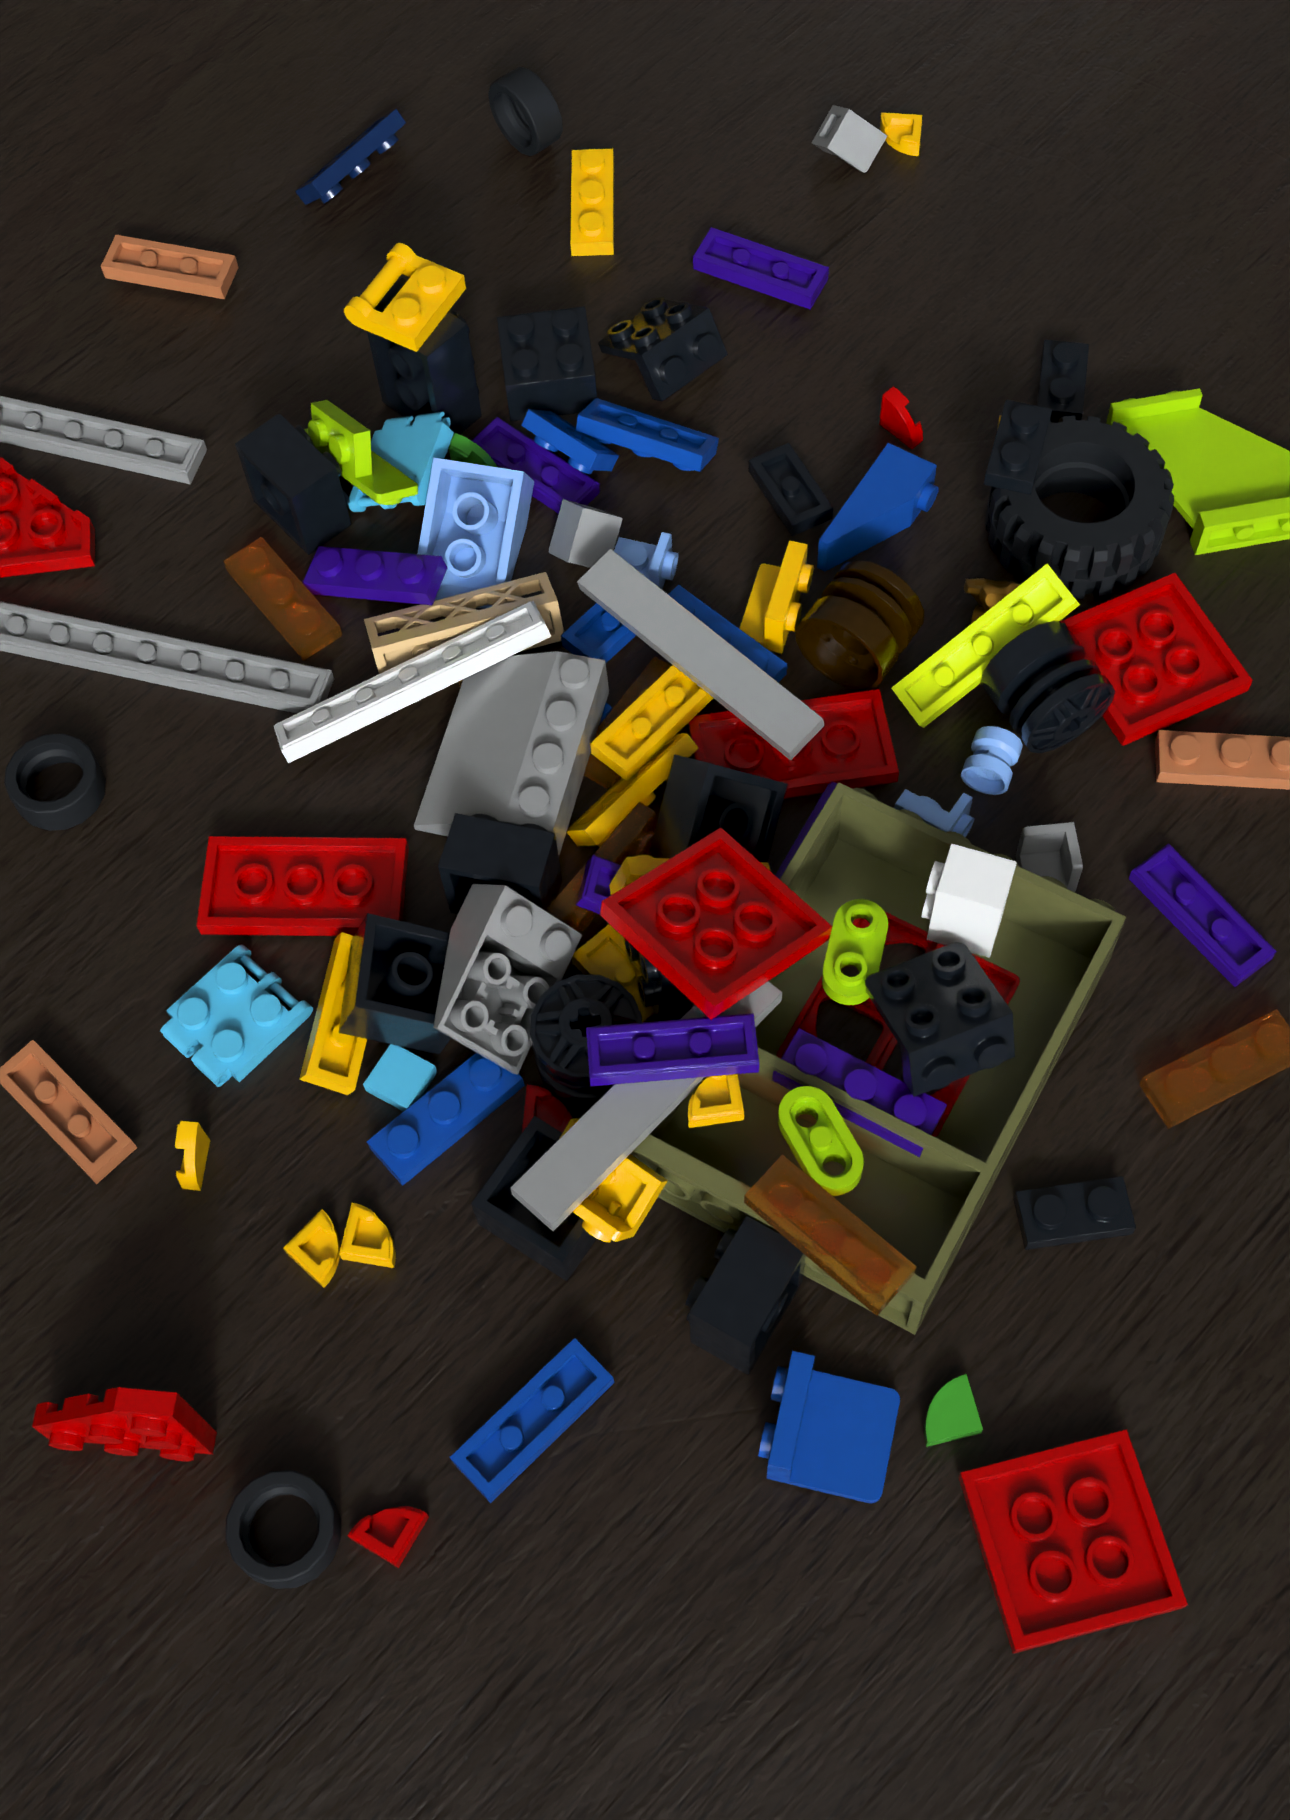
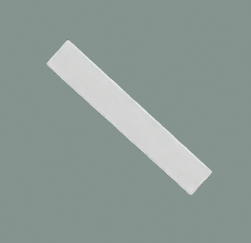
(411, 681)

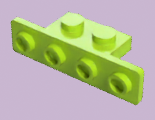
(351, 448)

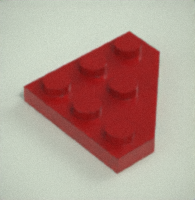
(39, 530)
(127, 1422)

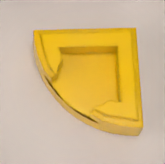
(902, 131)
(716, 1102)
(196, 1145)
(367, 1239)
(316, 1248)

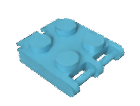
(410, 450)
(233, 1018)

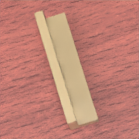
(420, 634)

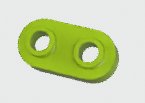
(855, 948)
(822, 1142)

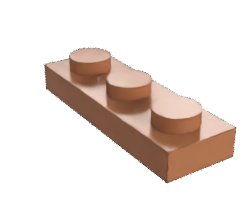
(169, 266)
(1222, 759)
(65, 1111)

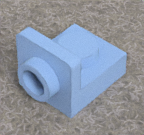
(651, 560)
(931, 812)

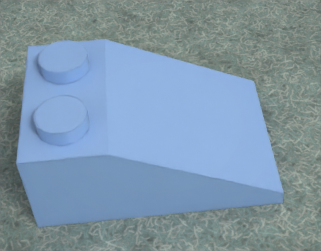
(475, 523)

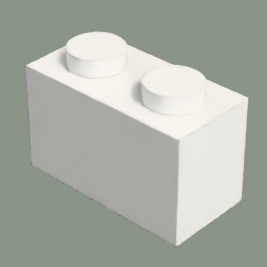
(967, 898)

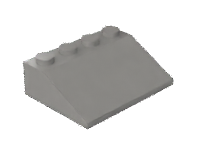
(518, 743)

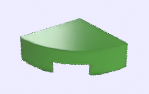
(467, 451)
(952, 1413)

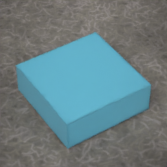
(400, 1077)

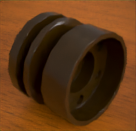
(860, 625)

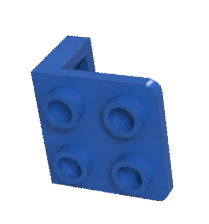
(829, 1432)

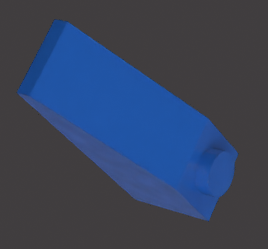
(880, 505)

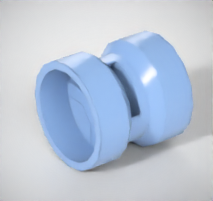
(992, 757)

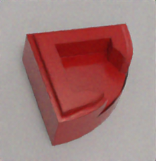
(897, 420)
(545, 1106)
(390, 1532)

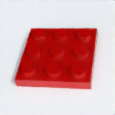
(1157, 657)
(715, 922)
(1071, 1541)

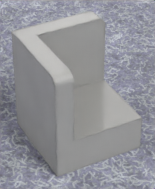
(849, 138)
(583, 533)
(1051, 852)

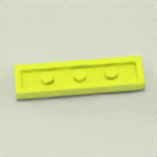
(961, 662)

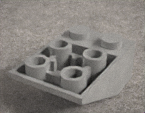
(496, 969)

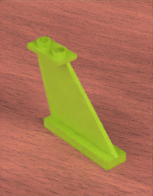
(1223, 477)

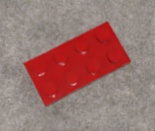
(848, 749)
(300, 884)

